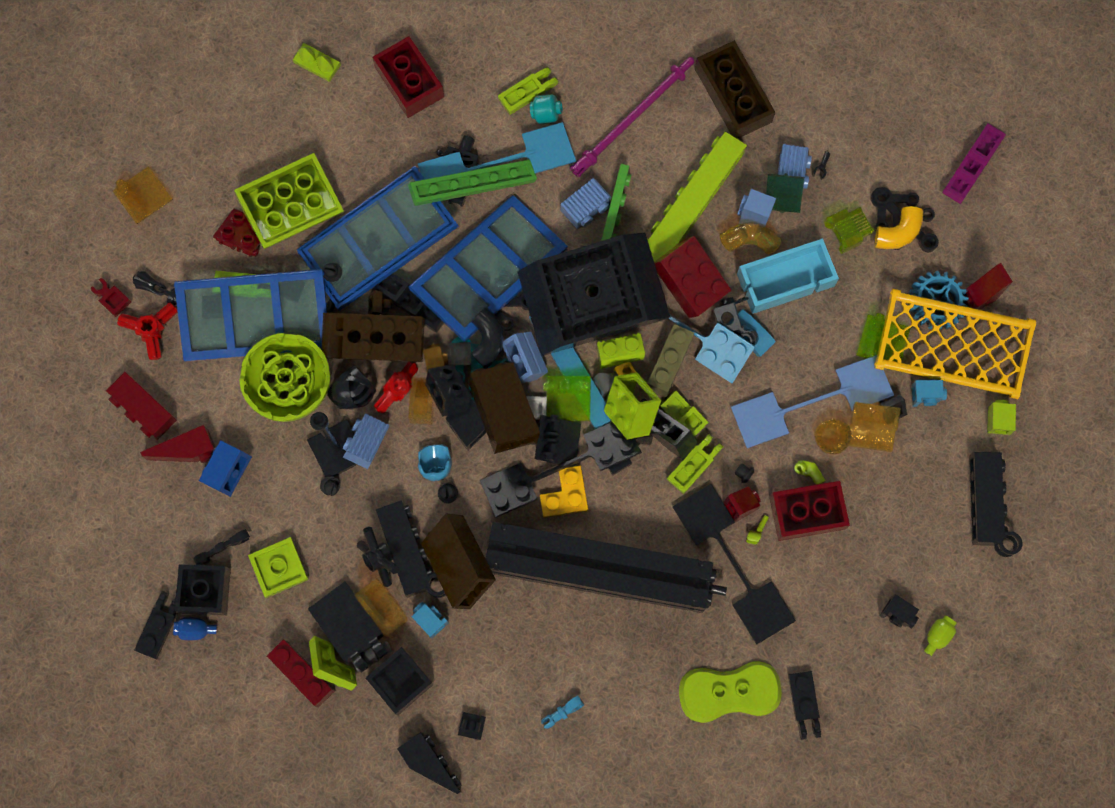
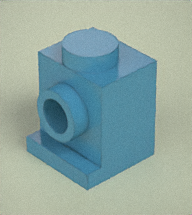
(928, 392)
(429, 619)

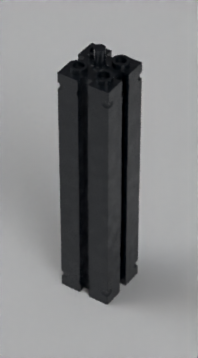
(602, 568)

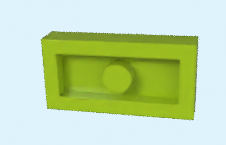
(316, 62)

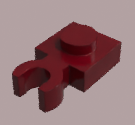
(112, 299)

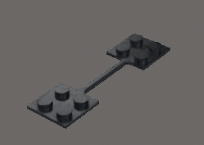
(514, 489)
(762, 608)

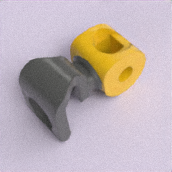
(604, 381)

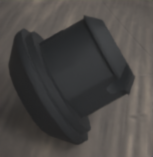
(332, 272)
(744, 473)
(330, 485)
(447, 493)

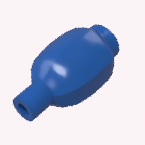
(193, 628)

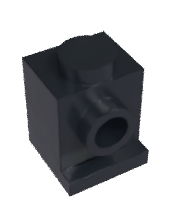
(900, 612)

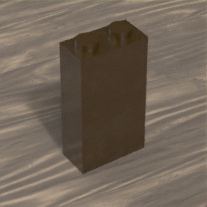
(503, 407)
(458, 561)

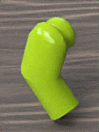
(809, 469)

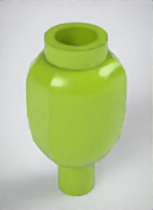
(940, 634)

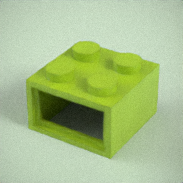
(628, 414)

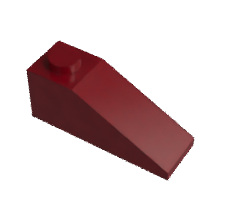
(988, 288)
(188, 447)

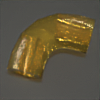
(752, 234)

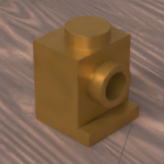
(434, 356)

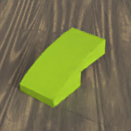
(682, 412)

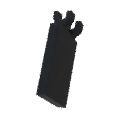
(348, 625)

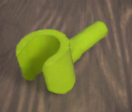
(754, 536)

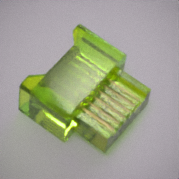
(849, 228)

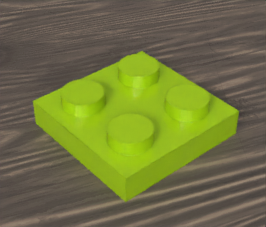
(278, 567)

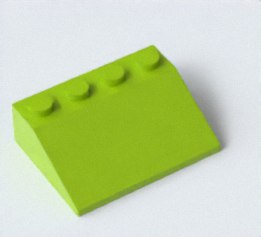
(288, 201)

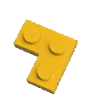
(571, 498)

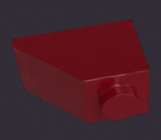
(742, 503)

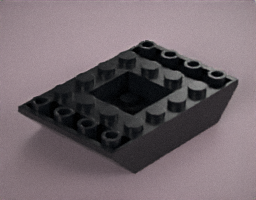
(626, 297)

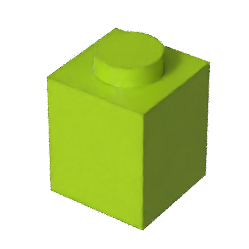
(1001, 418)

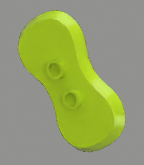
(713, 693)

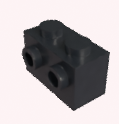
(448, 390)

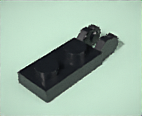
(156, 628)
(804, 702)

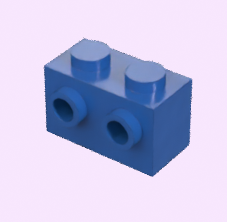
(225, 468)

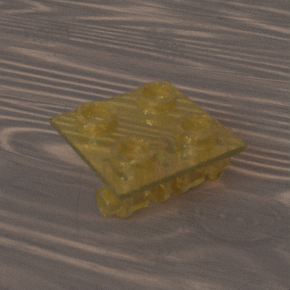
(142, 195)

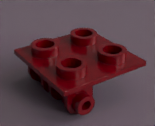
(238, 233)

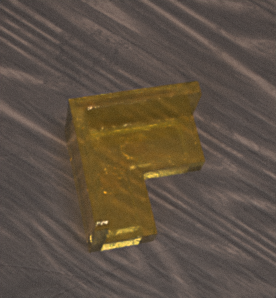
(381, 607)

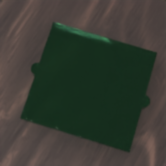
(787, 192)

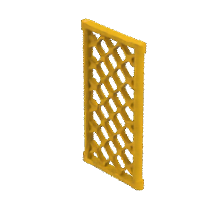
(1013, 392)

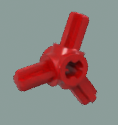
(140, 326)
(396, 387)

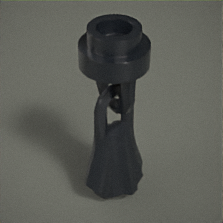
(144, 281)

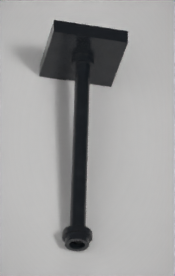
(329, 443)

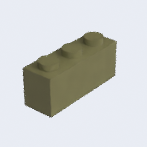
(670, 360)

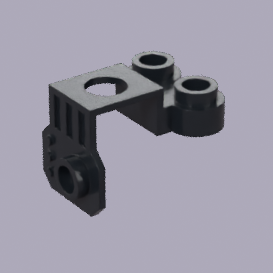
(728, 305)

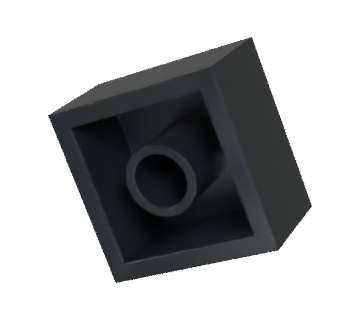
(202, 589)

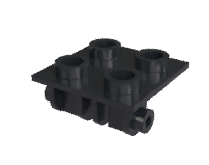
(557, 440)

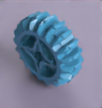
(921, 289)

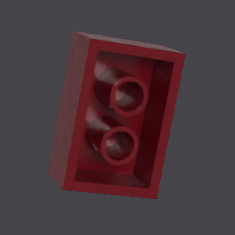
(408, 77)
(691, 277)
(809, 510)

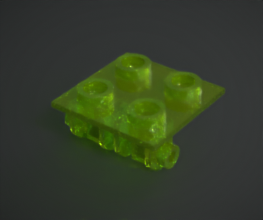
(872, 335)
(568, 397)

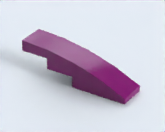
(974, 163)

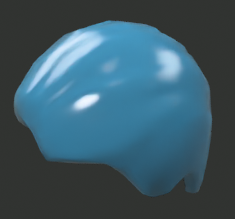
(434, 462)

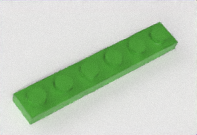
(471, 182)
(618, 199)

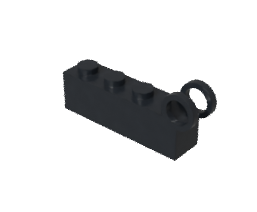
(988, 503)
(405, 550)

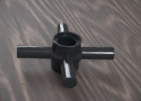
(377, 557)

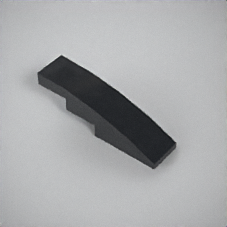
(401, 296)

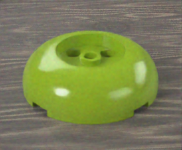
(266, 359)

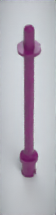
(590, 157)

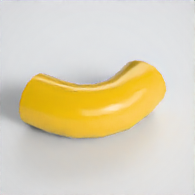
(901, 234)

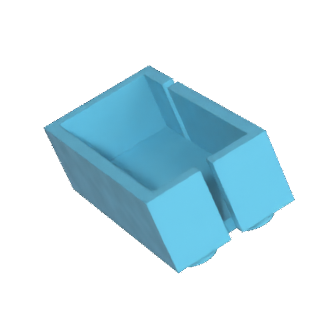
(787, 276)

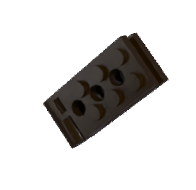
(339, 327)

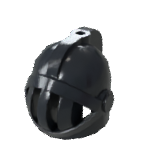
(351, 390)

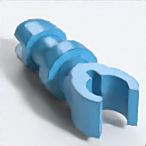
(562, 712)

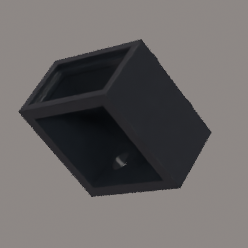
(399, 681)

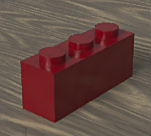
(140, 406)
(300, 673)

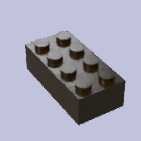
(734, 90)

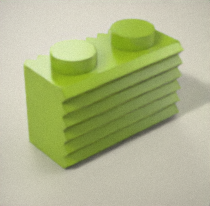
(620, 350)

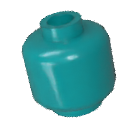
(545, 108)

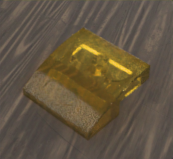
(874, 426)

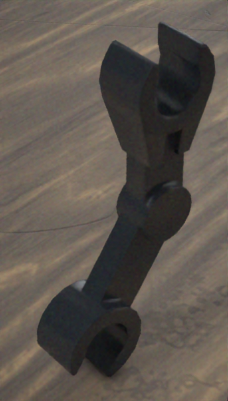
(237, 539)

